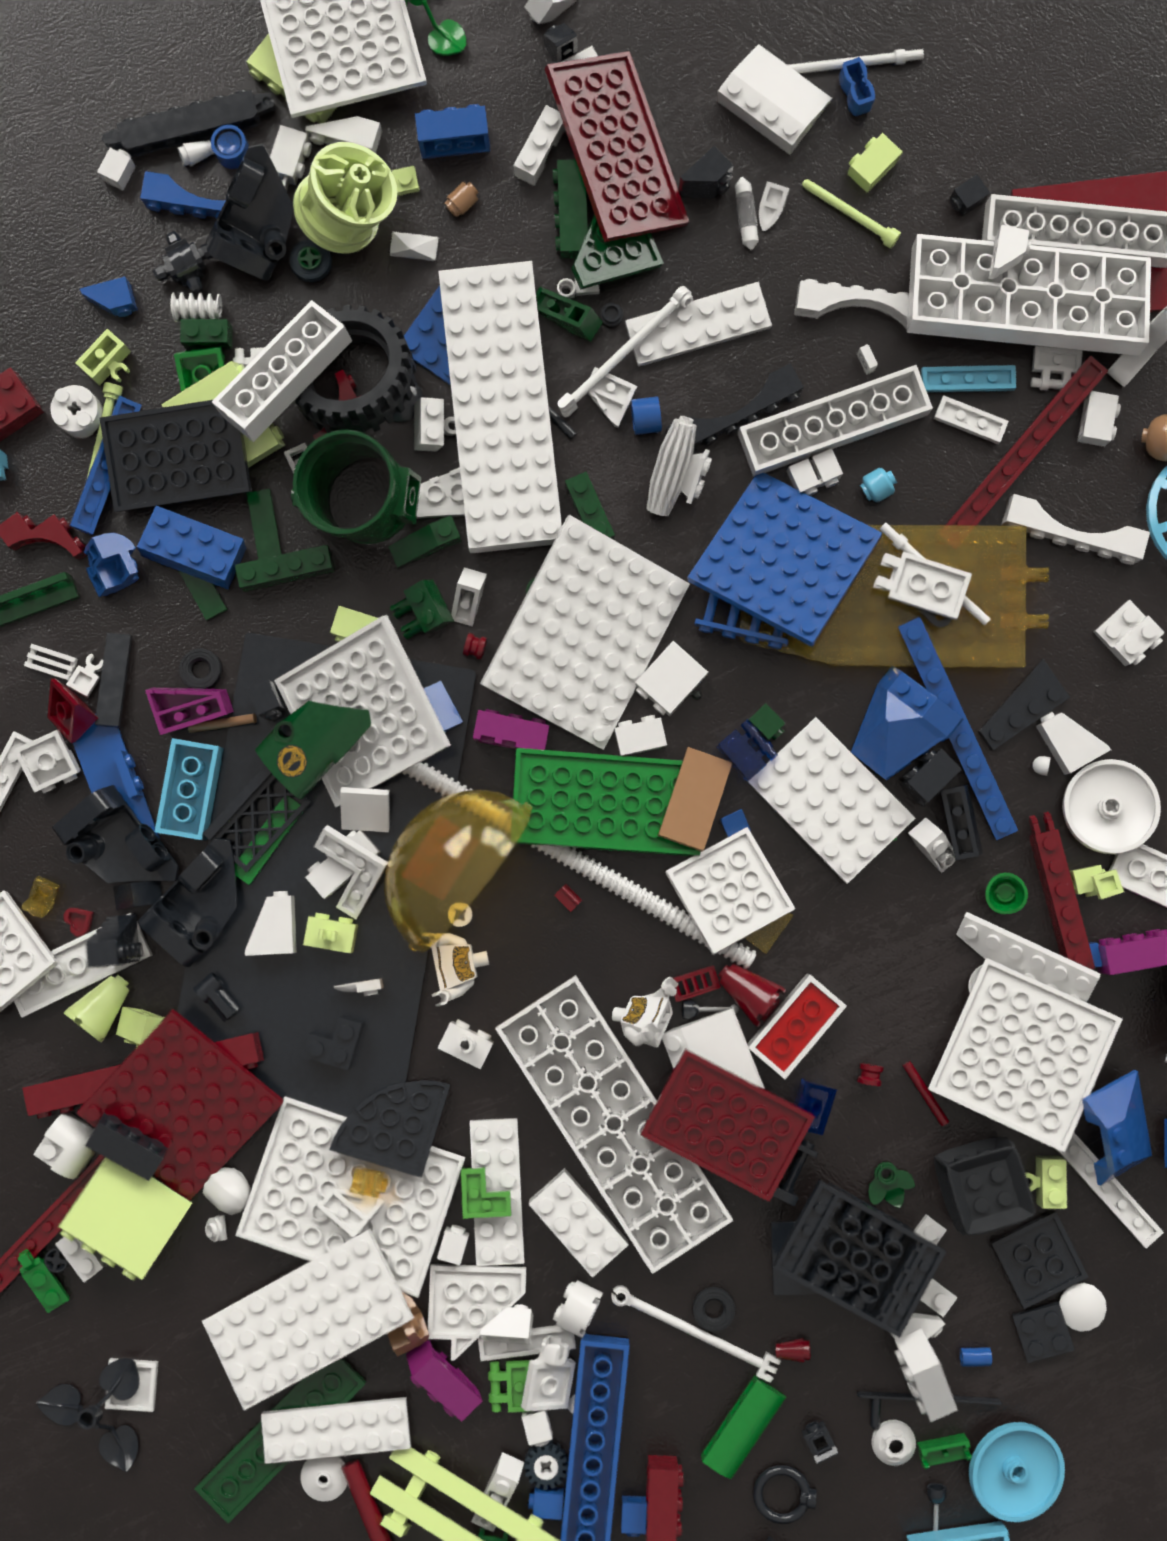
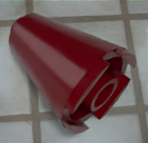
(751, 992)

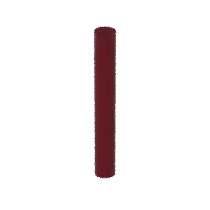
(925, 1093)

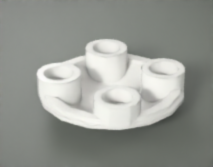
(1083, 1306)

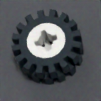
(544, 1457)

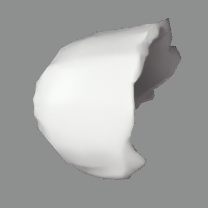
(227, 1190)

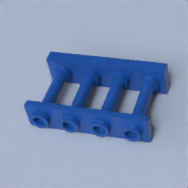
(730, 630)

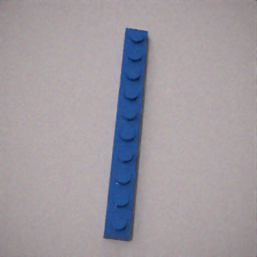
(962, 738)

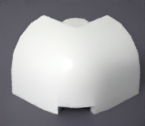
(65, 1146)

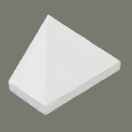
(414, 246)

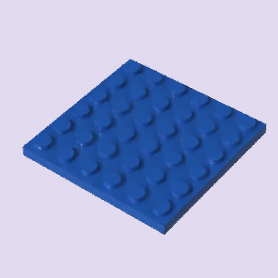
(785, 558)

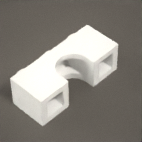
(535, 151)

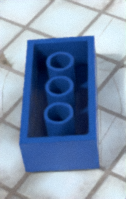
(191, 547)

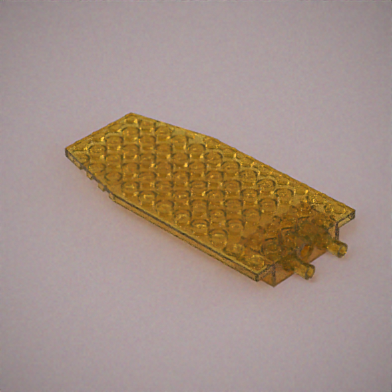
(867, 622)

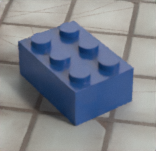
(452, 131)

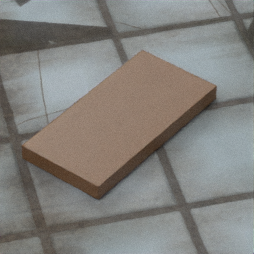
(695, 799)

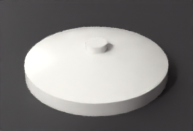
(1111, 806)

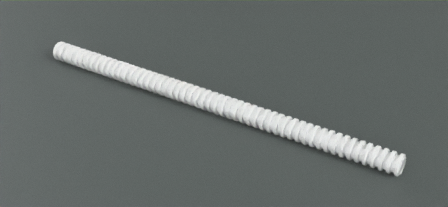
(596, 872)

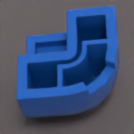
(111, 563)

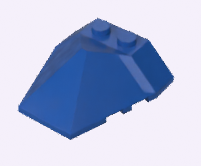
(901, 724)

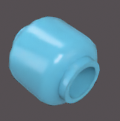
(878, 485)

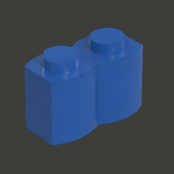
(857, 86)

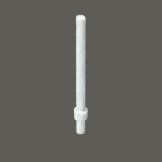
(899, 57)
(900, 542)

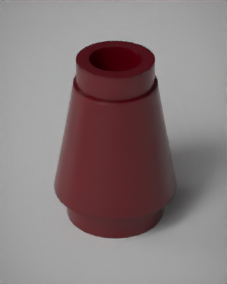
(794, 1350)

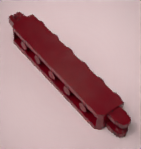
(1059, 892)

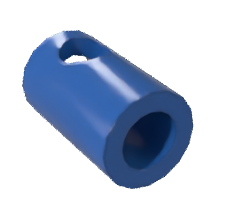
(975, 1357)

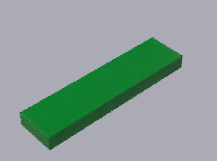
(262, 838)

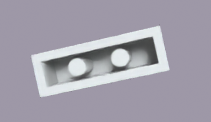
(332, 874)

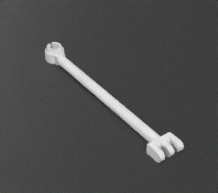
(681, 297)
(762, 1364)

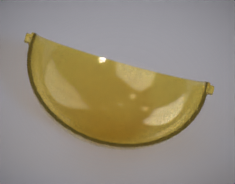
(447, 860)

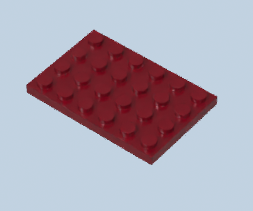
(727, 1124)

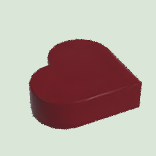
(79, 920)

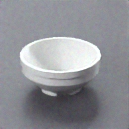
(890, 1431)

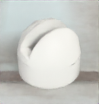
(1041, 765)

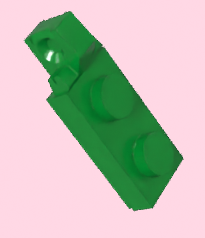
(42, 1281)

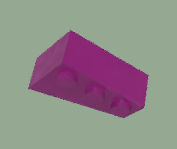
(186, 706)
(510, 730)
(443, 1381)

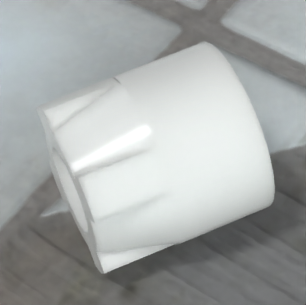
(566, 284)

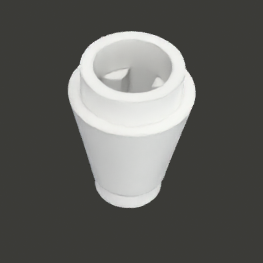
(195, 152)

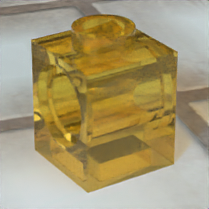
(368, 1182)

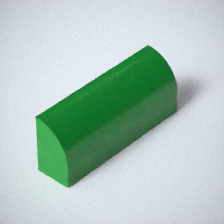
(742, 1427)

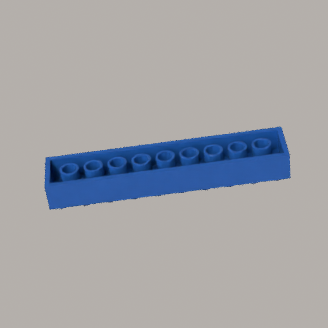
(595, 1438)

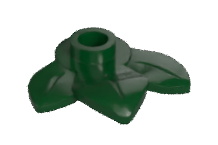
(889, 1188)

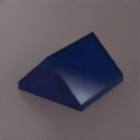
(816, 1100)

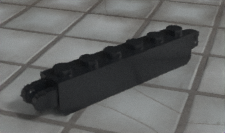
(188, 123)

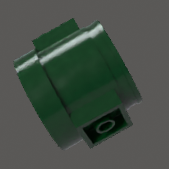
(323, 463)

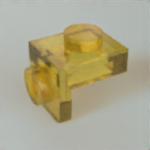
(41, 897)

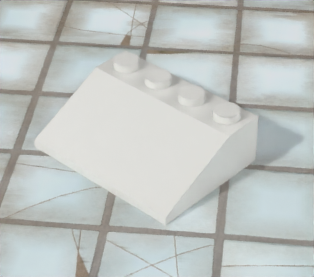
(773, 98)
(716, 1039)

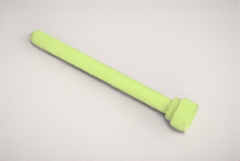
(887, 235)
(111, 393)

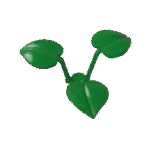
(447, 37)

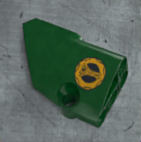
(317, 742)

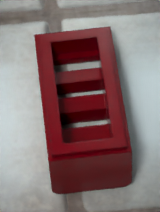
(716, 985)

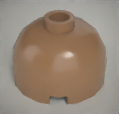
(1156, 438)

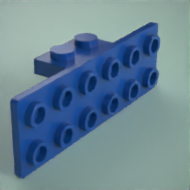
(108, 764)

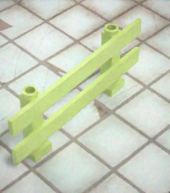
(427, 1471)

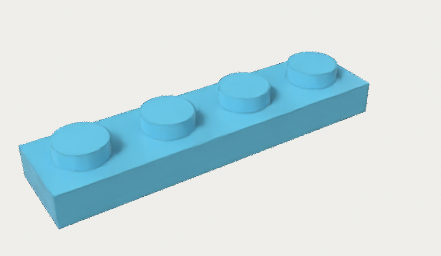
(969, 378)

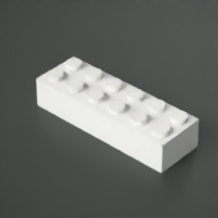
(282, 371)

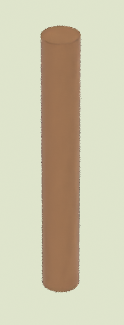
(223, 723)

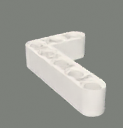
(1128, 365)

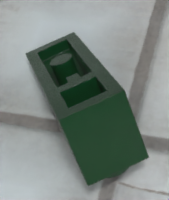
(568, 313)
(425, 542)

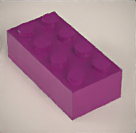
(1133, 952)

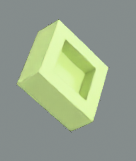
(406, 180)
(1107, 884)

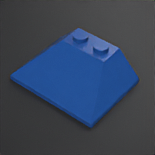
(1123, 1126)

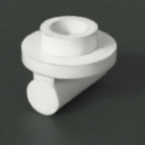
(216, 1228)

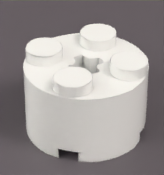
(67, 402)
(578, 1308)

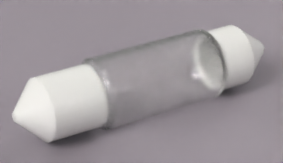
(746, 213)

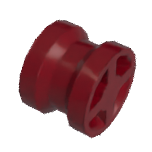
(474, 646)
(870, 1074)

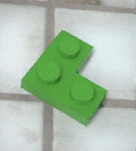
(478, 1201)

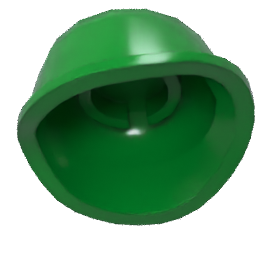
(1006, 893)

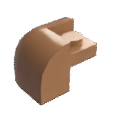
(411, 1333)

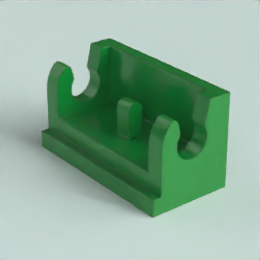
(944, 1450)

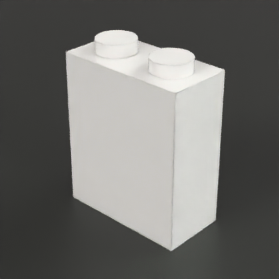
(670, 679)

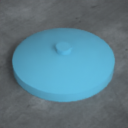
(1016, 1472)

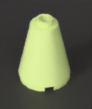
(99, 1007)

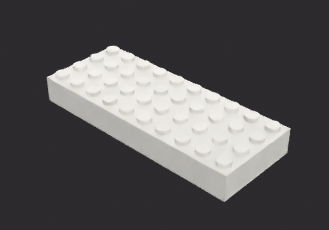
(1043, 301)

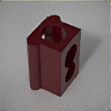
(568, 897)

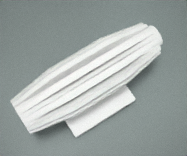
(677, 468)

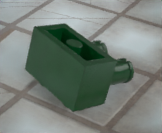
(428, 607)

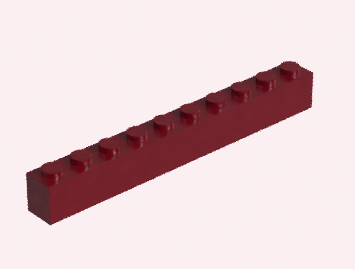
(77, 1089)

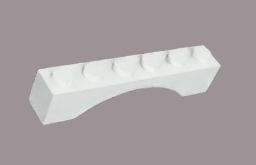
(817, 299)
(1124, 543)

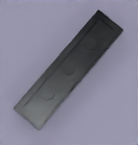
(113, 680)

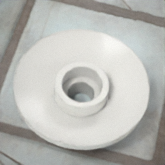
(326, 1467)

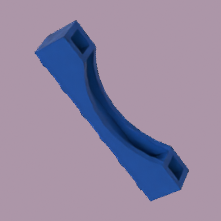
(163, 193)

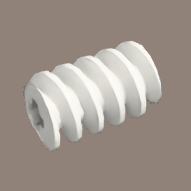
(195, 309)

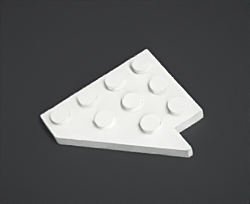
(468, 1299)

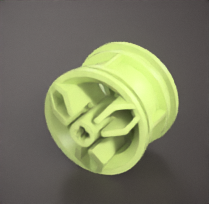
(344, 197)

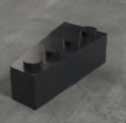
(114, 942)

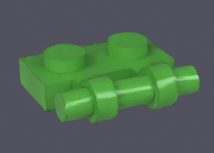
(516, 1378)

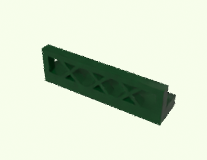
(37, 598)

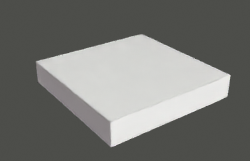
(365, 809)
(145, 1396)

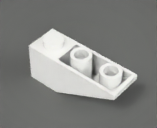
(352, 130)
(501, 1485)

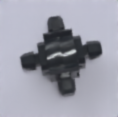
(183, 262)

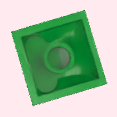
(197, 364)

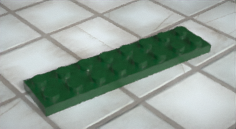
(244, 1469)

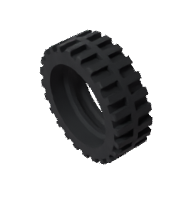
(386, 397)

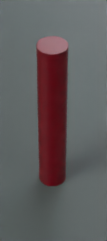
(365, 1501)

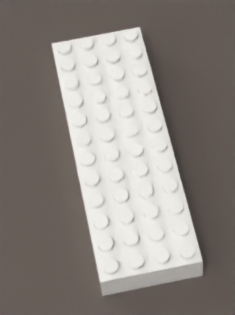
(500, 406)
(601, 1111)

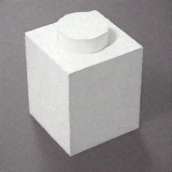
(116, 168)
(453, 1244)
(537, 1427)

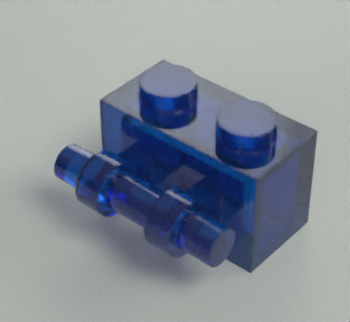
(742, 755)

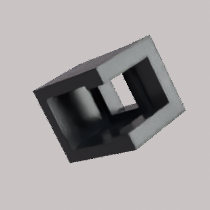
(815, 1430)

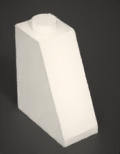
(1070, 742)
(275, 927)

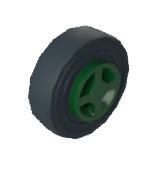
(307, 252)

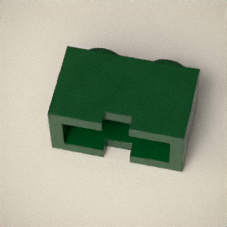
(206, 333)

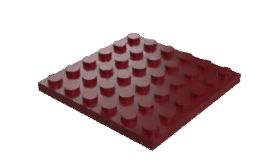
(188, 1098)

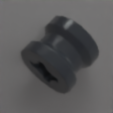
(54, 1261)

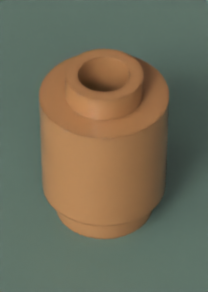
(461, 199)

